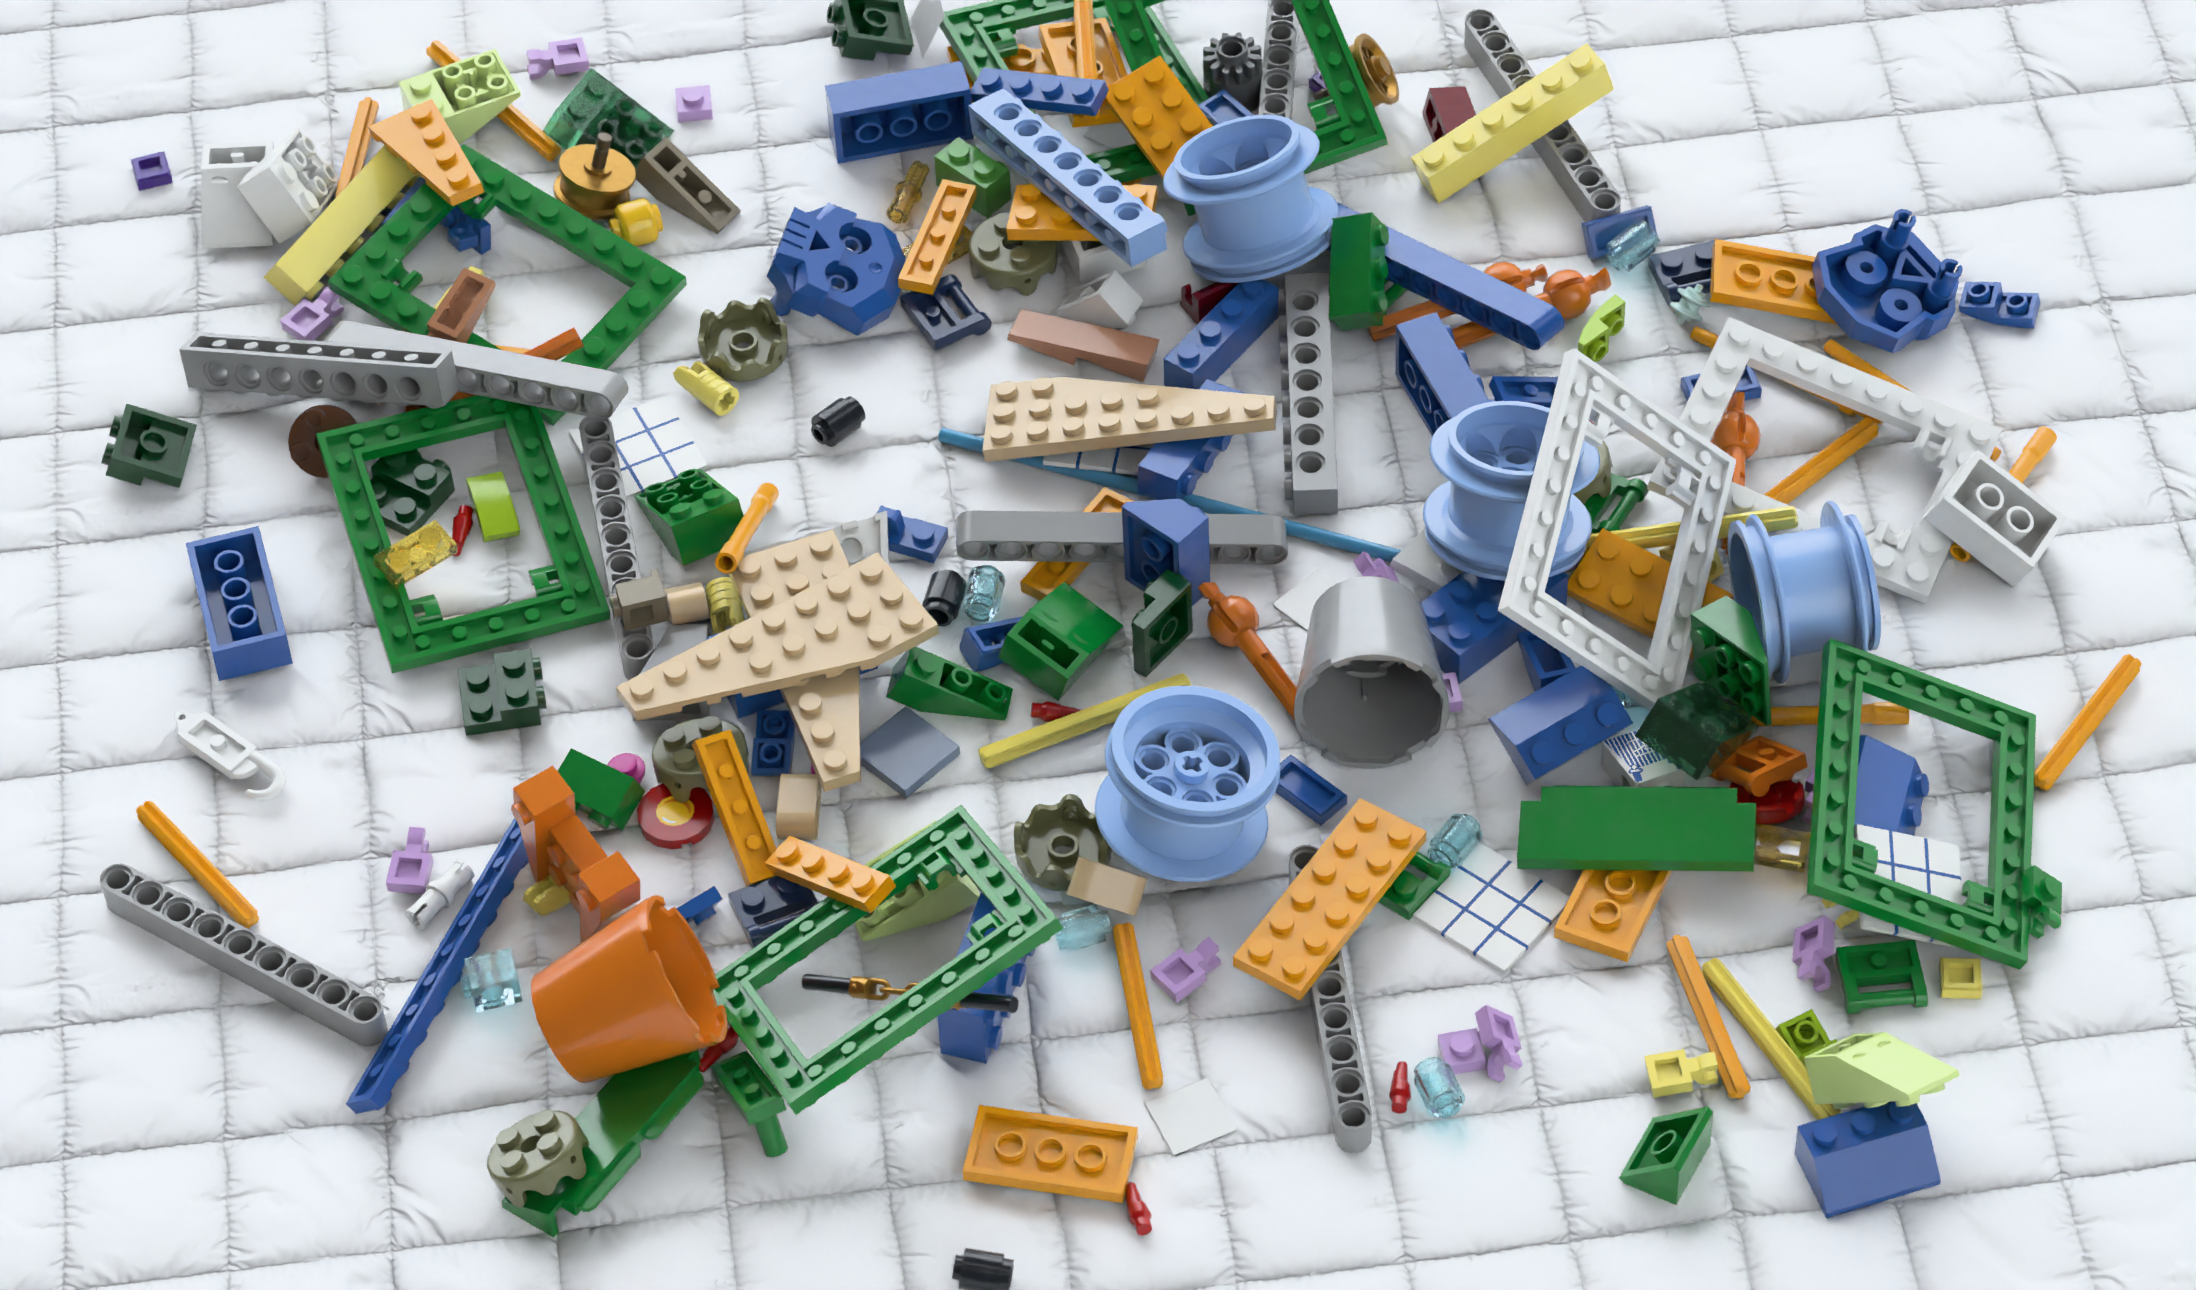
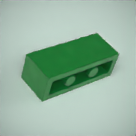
(1358, 271)

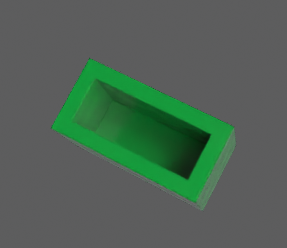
(601, 790)

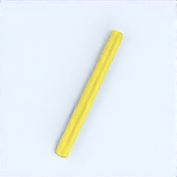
(1667, 533)
(1067, 726)
(1764, 1035)

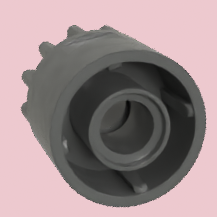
(1233, 66)

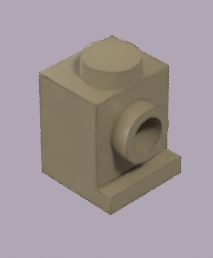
(640, 602)

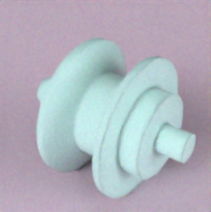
(1689, 304)

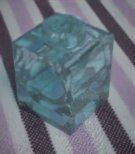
(491, 980)

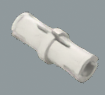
(439, 894)

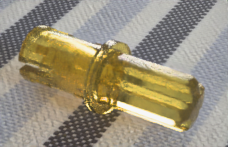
(908, 193)

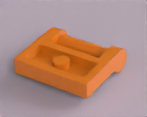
(1766, 760)

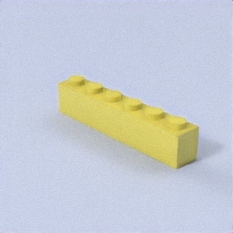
(1512, 123)
(340, 227)

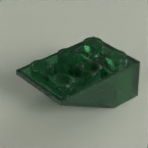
(602, 107)
(1696, 729)

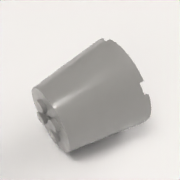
(1370, 676)

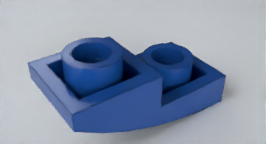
(1990, 304)
(773, 743)

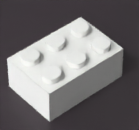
(1995, 518)

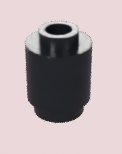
(837, 421)
(944, 596)
(983, 1270)

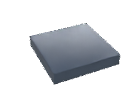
(907, 752)

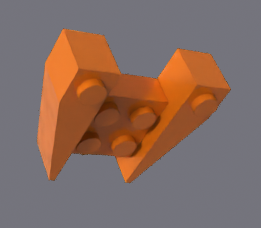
(563, 848)

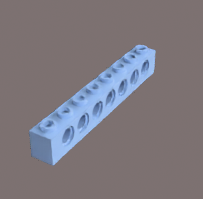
(1068, 177)

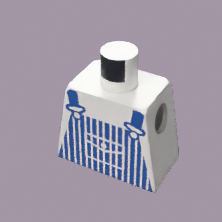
(1637, 765)

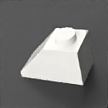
(1102, 302)

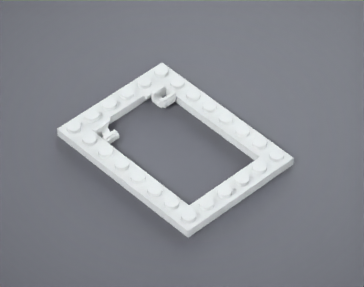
(1701, 488)
(1918, 552)

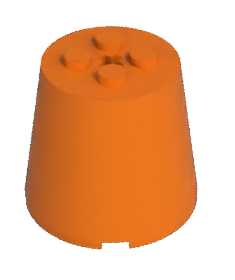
(629, 995)

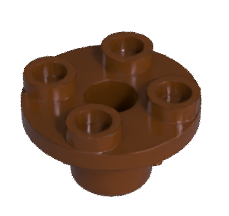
(303, 437)

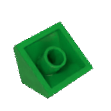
(1669, 1153)

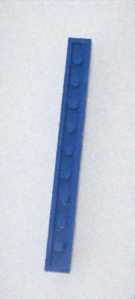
(441, 974)

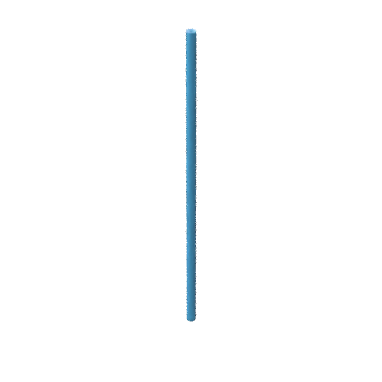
(1205, 504)

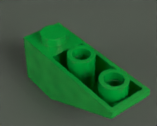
(943, 687)

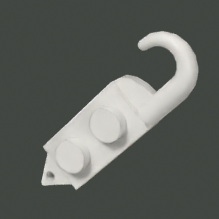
(227, 751)

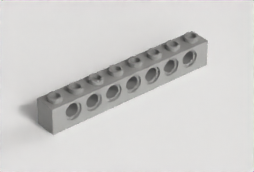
(320, 369)
(1310, 394)

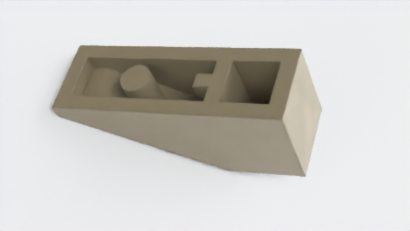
(683, 187)

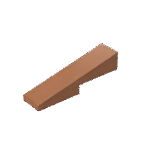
(461, 308)
(1070, 339)

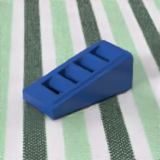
(977, 644)

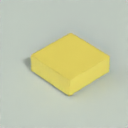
(1960, 978)

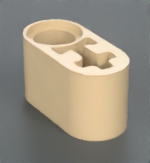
(687, 604)
(798, 806)
(1107, 886)

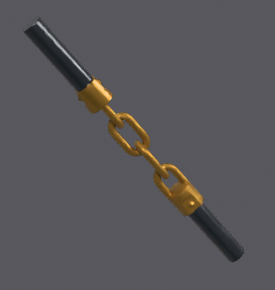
(866, 988)

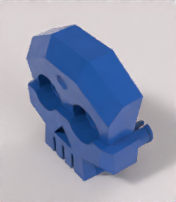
(817, 257)
(1887, 285)

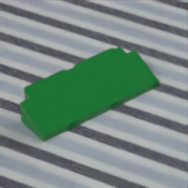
(1637, 829)
(616, 1121)

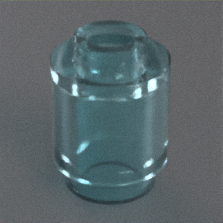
(1632, 246)
(983, 593)
(1455, 840)
(1083, 928)
(1438, 1087)

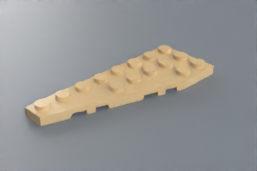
(1090, 415)
(833, 626)
(821, 708)

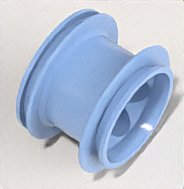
(1251, 199)
(1489, 468)
(1805, 586)
(1188, 784)

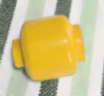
(637, 222)

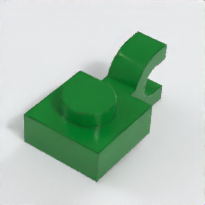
(2043, 897)

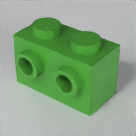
(969, 165)

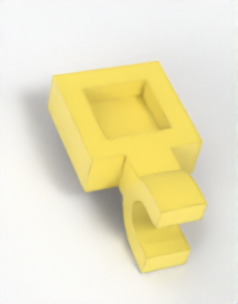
(1673, 1072)

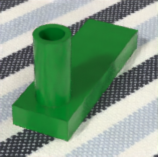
(754, 1099)

